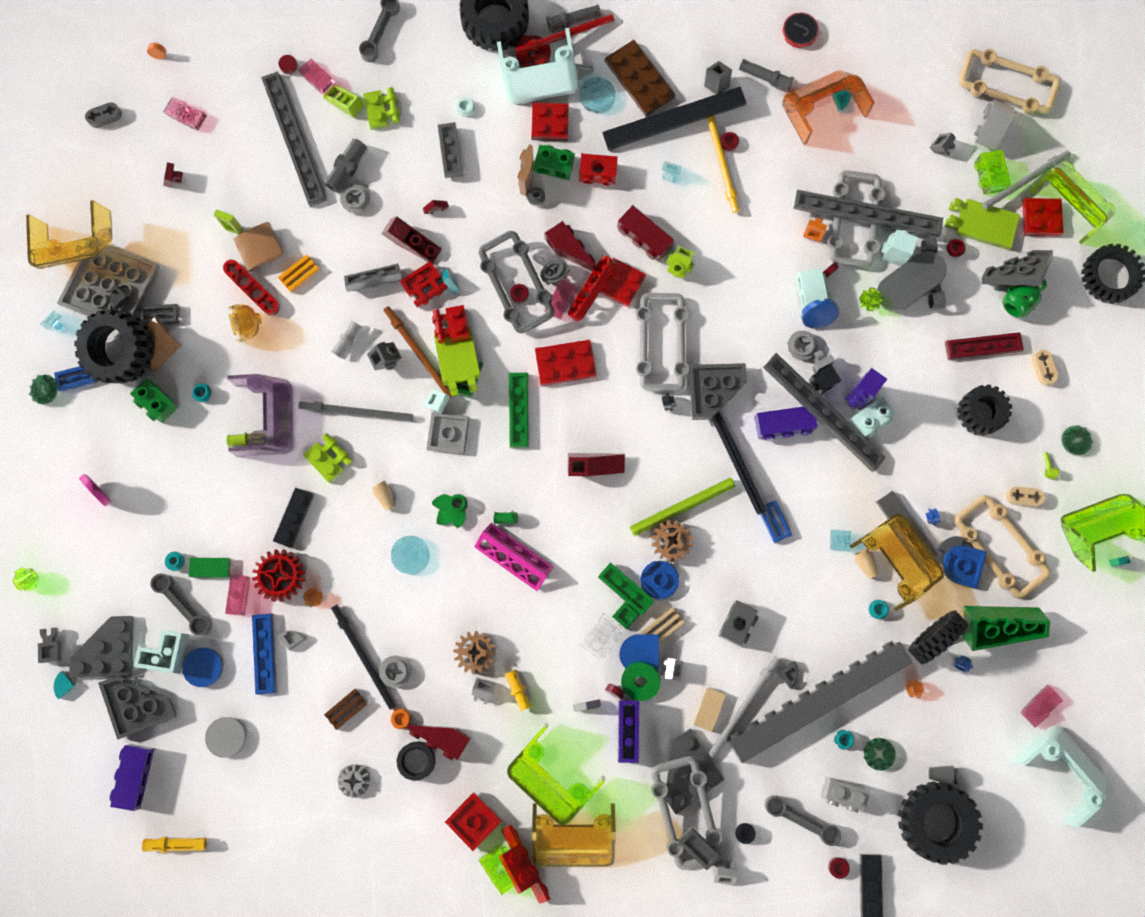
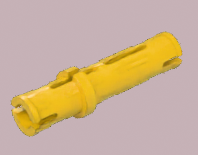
(174, 844)

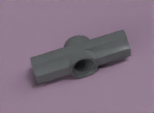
(345, 165)

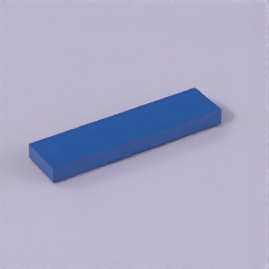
(264, 654)

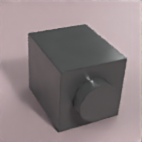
(718, 77)

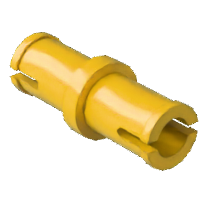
(518, 690)

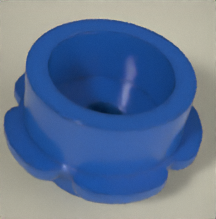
(933, 516)
(963, 664)

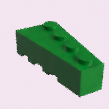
(1003, 625)

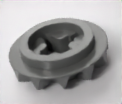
(554, 267)

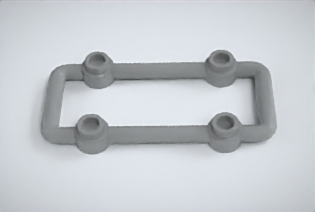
(835, 240)
(680, 316)
(660, 790)

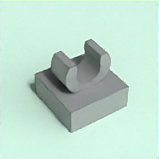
(821, 361)
(673, 669)
(483, 689)
(726, 875)

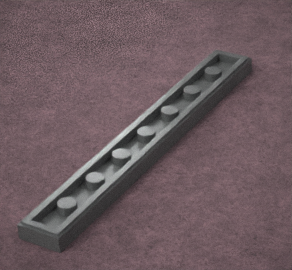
(293, 139)
(868, 213)
(824, 412)

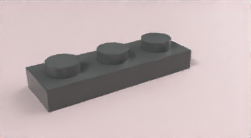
(450, 150)
(372, 277)

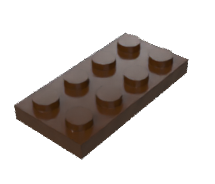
(639, 78)

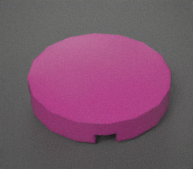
(94, 490)

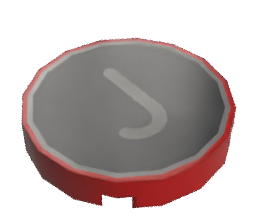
(800, 30)

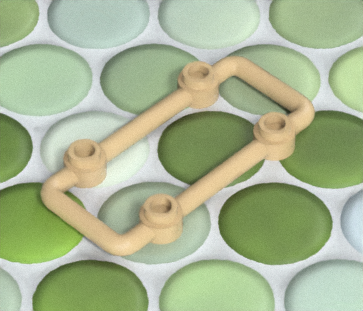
(1039, 75)
(1034, 557)

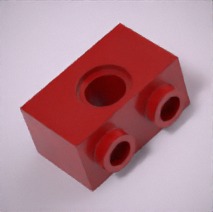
(606, 163)

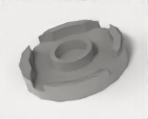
(225, 737)

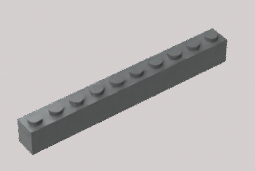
(819, 701)

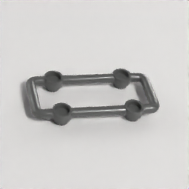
(543, 296)

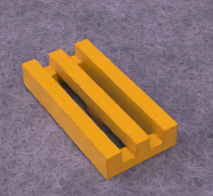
(295, 267)

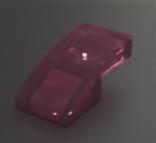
(316, 76)
(184, 113)
(562, 298)
(1041, 705)

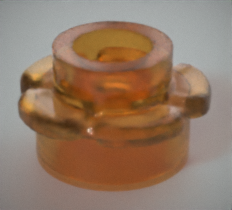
(308, 597)
(914, 688)

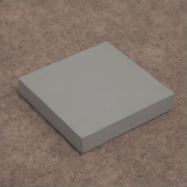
(448, 433)

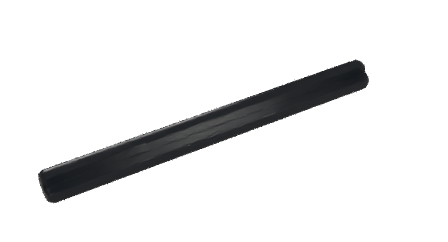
(739, 464)

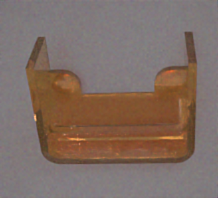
(801, 100)

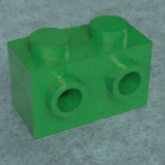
(554, 162)
(154, 400)

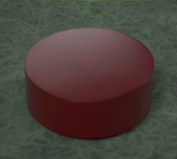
(287, 64)
(729, 141)
(831, 269)
(519, 293)
(615, 691)
(838, 867)

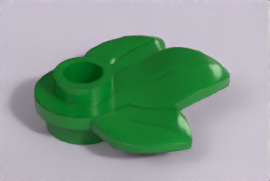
(448, 511)

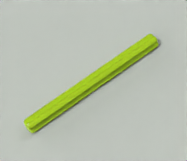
(682, 506)

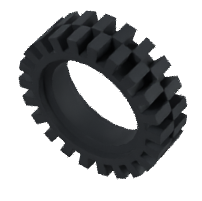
(1126, 258)
(938, 637)

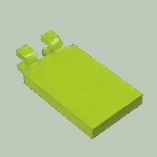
(988, 226)
(458, 363)

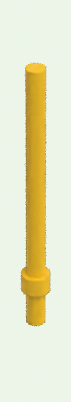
(730, 193)

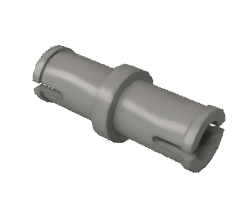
(346, 339)

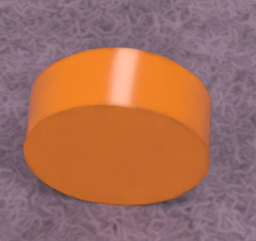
(156, 51)
(401, 718)

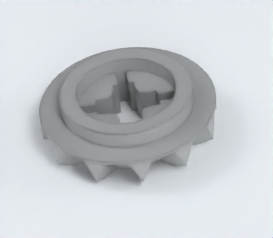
(356, 191)
(804, 337)
(390, 663)
(360, 774)

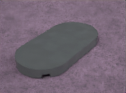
(912, 281)

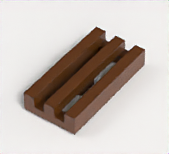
(332, 720)

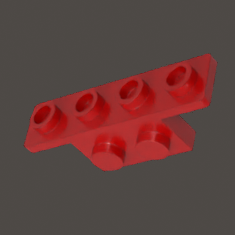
(520, 868)

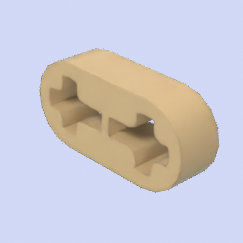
(1047, 367)
(1025, 501)

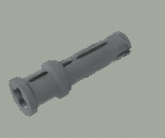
(565, 19)
(775, 78)

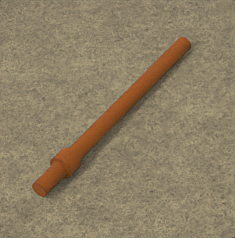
(397, 324)

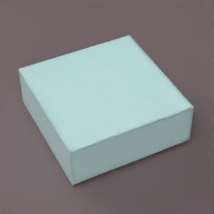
(436, 401)

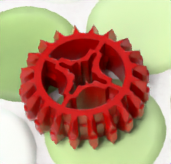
(277, 584)

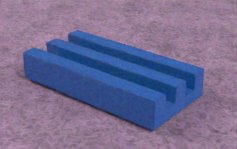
(73, 378)
(765, 519)

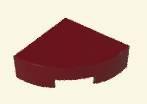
(435, 205)

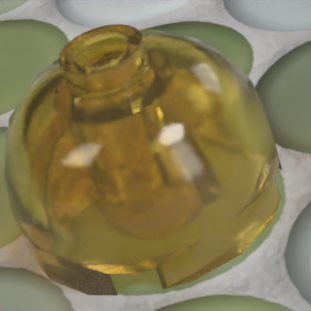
(244, 321)

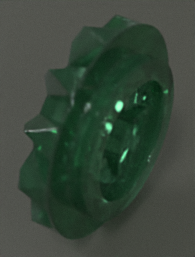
(50, 387)
(1075, 448)
(888, 754)

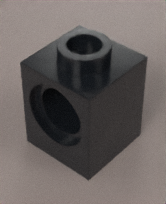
(825, 380)

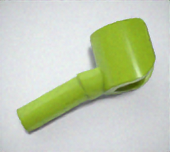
(1050, 472)

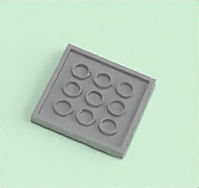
(93, 278)

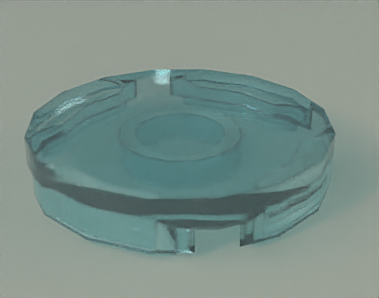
(597, 95)
(410, 555)

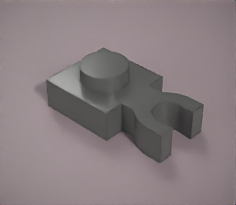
(50, 649)

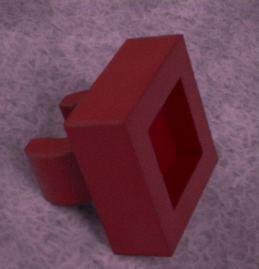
(171, 175)

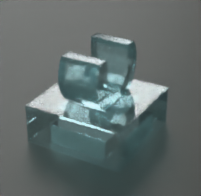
(671, 168)
(52, 321)
(840, 540)

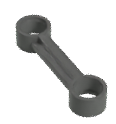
(378, 30)
(936, 296)
(181, 604)
(803, 820)

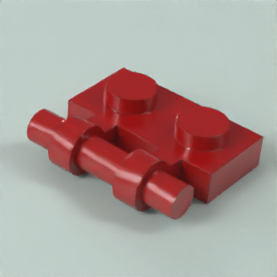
(421, 279)
(456, 321)

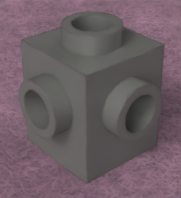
(384, 356)

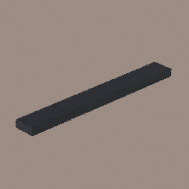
(674, 118)

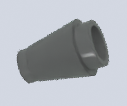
(944, 774)

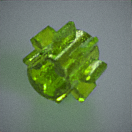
(871, 299)
(25, 579)

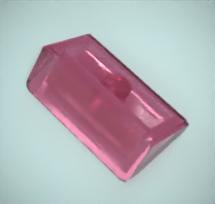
(237, 595)

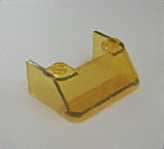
(49, 253)
(906, 555)
(573, 844)

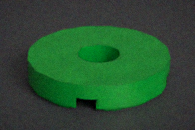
(636, 691)

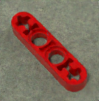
(251, 287)
(591, 288)

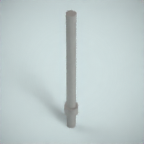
(1052, 162)
(766, 675)

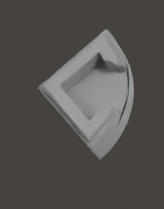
(292, 639)
(587, 705)

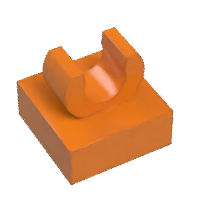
(815, 230)

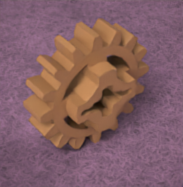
(664, 535)
(466, 651)

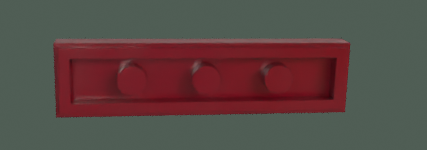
(984, 346)

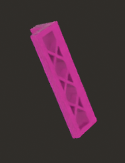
(515, 553)

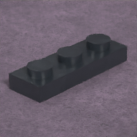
(293, 517)
(871, 885)

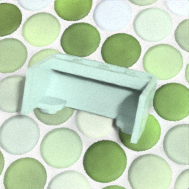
(540, 80)
(1056, 744)

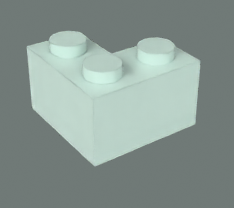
(168, 655)

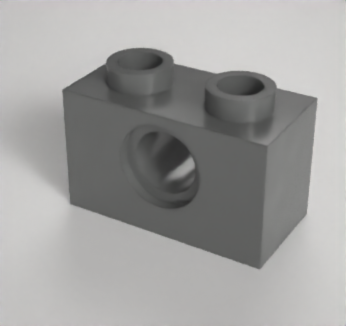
(730, 632)

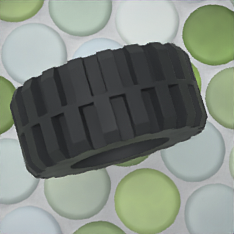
(488, 33)
(92, 343)
(965, 831)

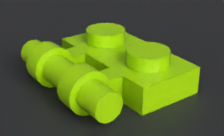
(376, 110)
(323, 462)

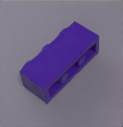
(865, 389)
(785, 423)
(628, 731)
(131, 777)

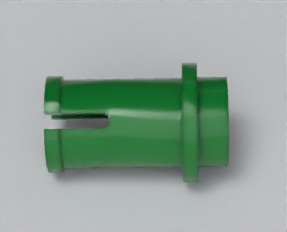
(506, 517)

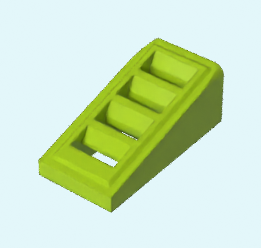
(354, 105)

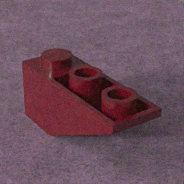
(411, 240)
(564, 244)
(595, 464)
(447, 739)

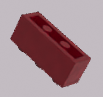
(645, 233)

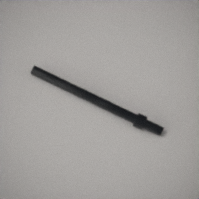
(344, 623)

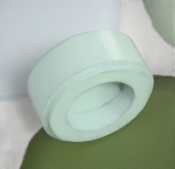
(465, 106)

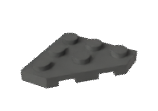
(1023, 271)
(714, 387)
(106, 651)
(134, 706)
(680, 789)

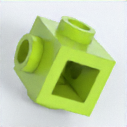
(680, 262)

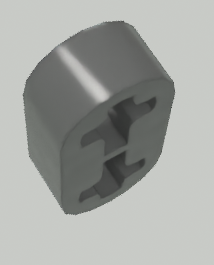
(103, 115)

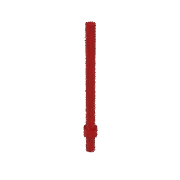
(533, 45)

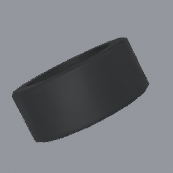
(401, 764)

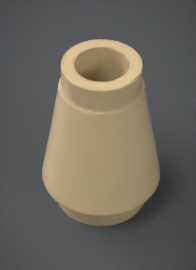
(384, 495)
(866, 562)

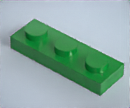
(626, 589)

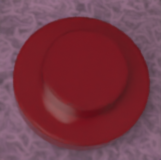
(955, 248)

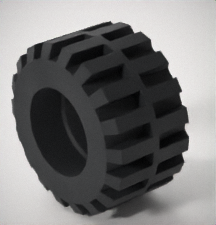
(997, 403)

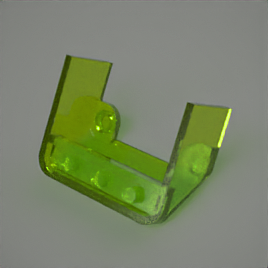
(1079, 195)
(1103, 522)
(543, 789)

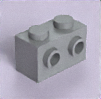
(846, 794)

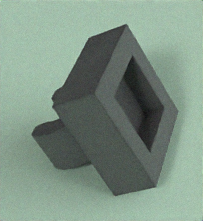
(942, 144)

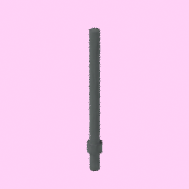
(319, 407)

